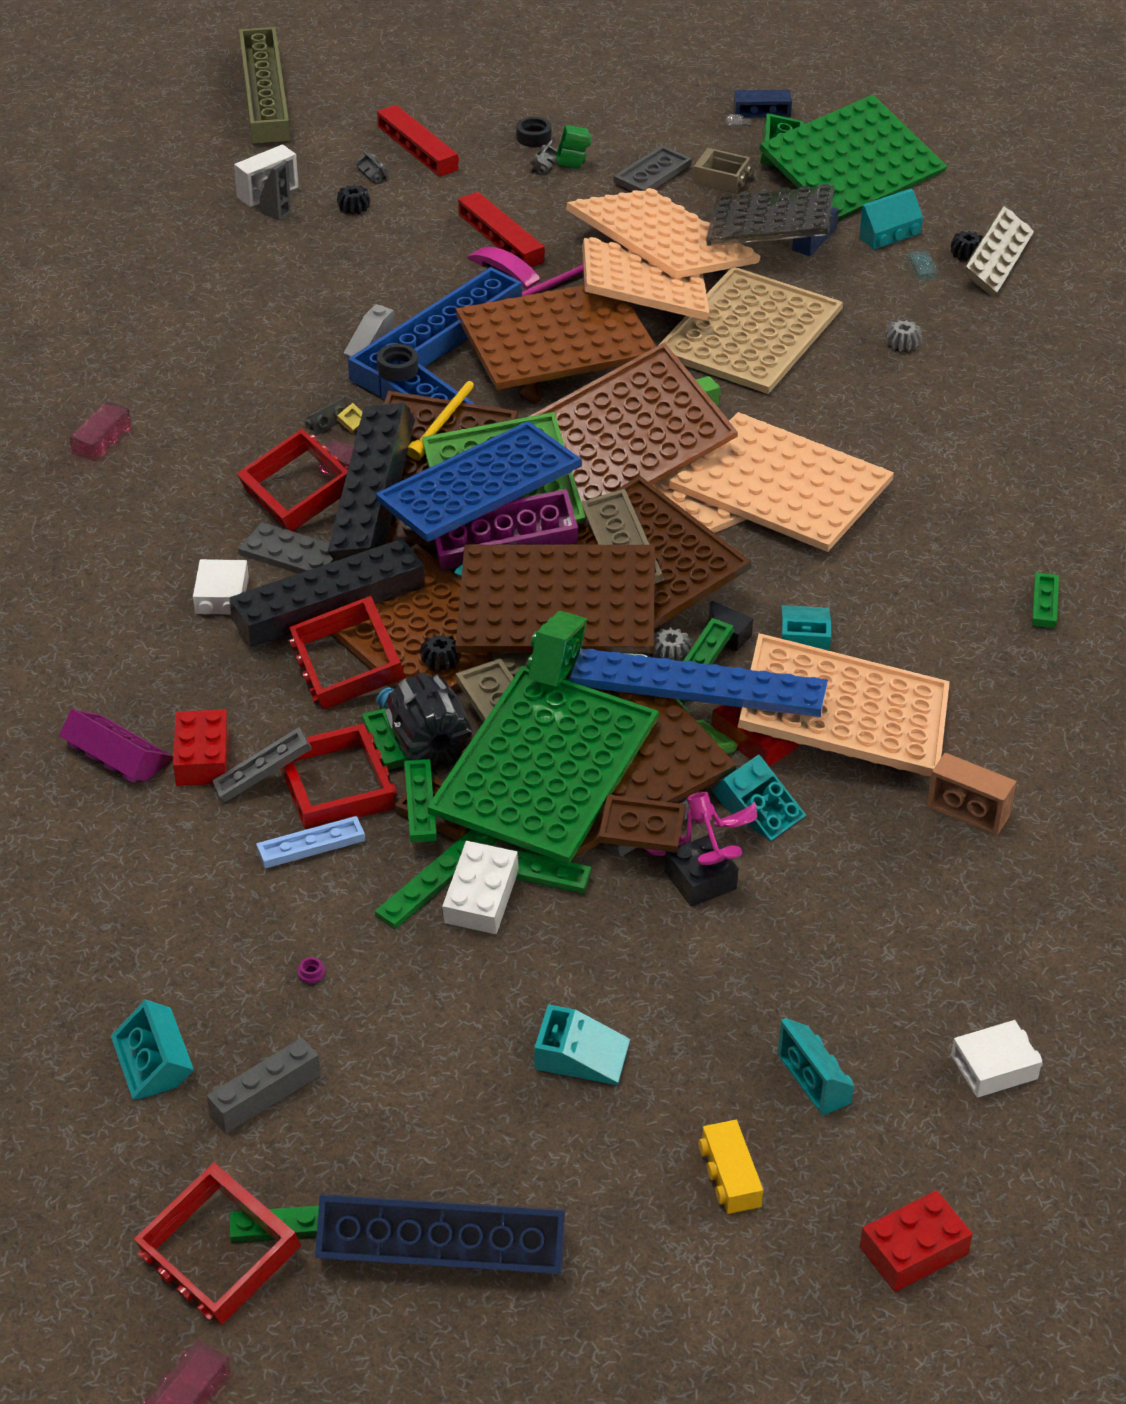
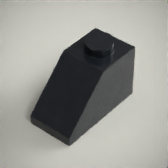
(742, 624)

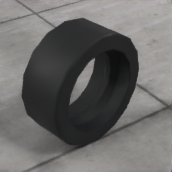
(533, 139)
(395, 372)

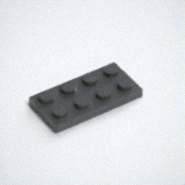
(652, 169)
(285, 549)

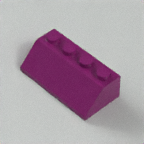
(113, 745)

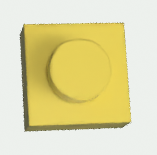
(350, 418)

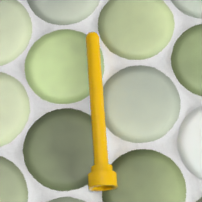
(416, 448)

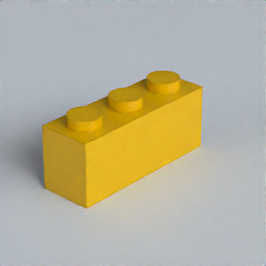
(731, 1167)

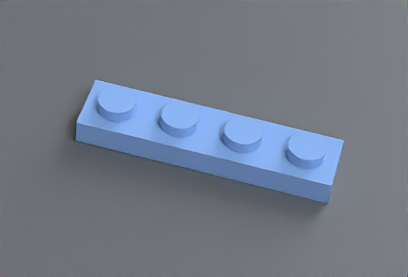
(310, 842)

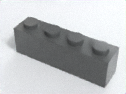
(263, 1085)

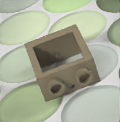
(724, 161)

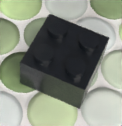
(697, 881)

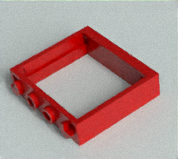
(278, 458)
(334, 622)
(348, 807)
(188, 1202)

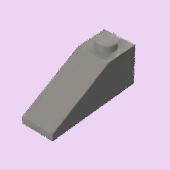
(374, 325)

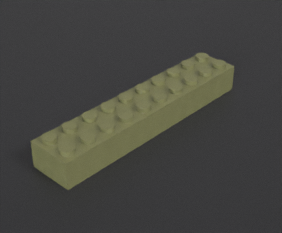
(264, 85)

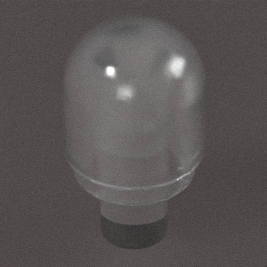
(736, 121)

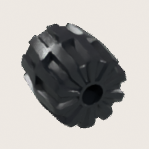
(428, 719)

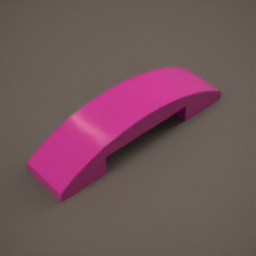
(506, 262)

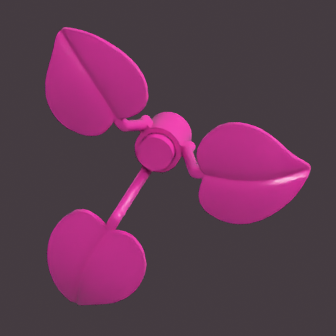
(702, 810)

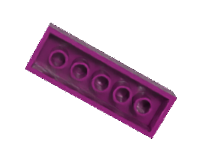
(526, 521)

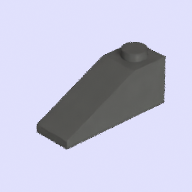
(275, 196)

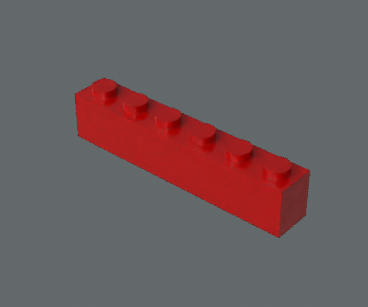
(417, 140)
(500, 228)

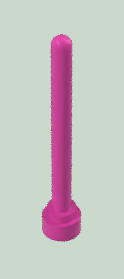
(555, 281)

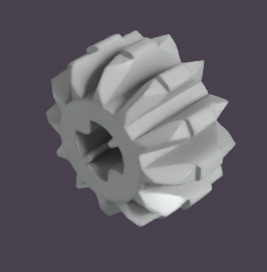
(903, 335)
(671, 645)

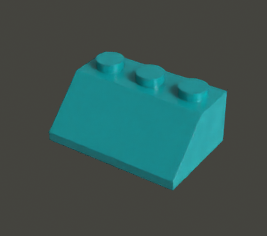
(890, 219)
(151, 1050)
(813, 1067)

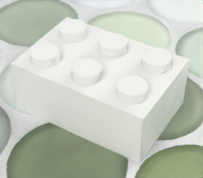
(253, 173)
(481, 887)

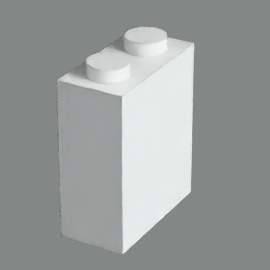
(216, 583)
(996, 1058)

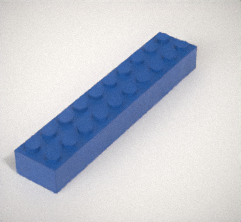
(433, 329)

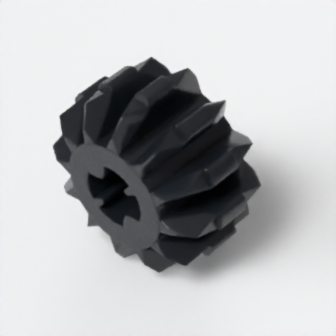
(353, 199)
(964, 244)
(439, 653)

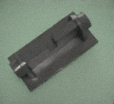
(544, 159)
(369, 165)
(326, 417)

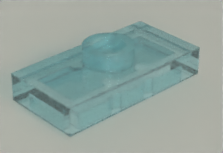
(923, 265)

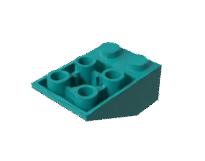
(806, 626)
(760, 785)
(579, 1046)

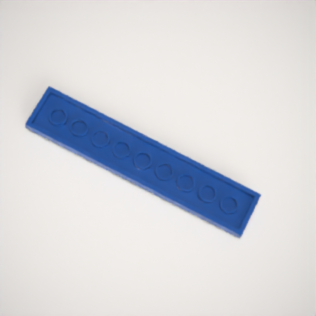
(700, 682)

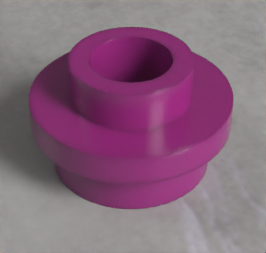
(311, 964)

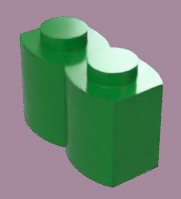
(573, 146)

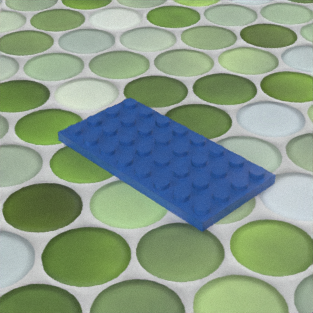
(478, 480)

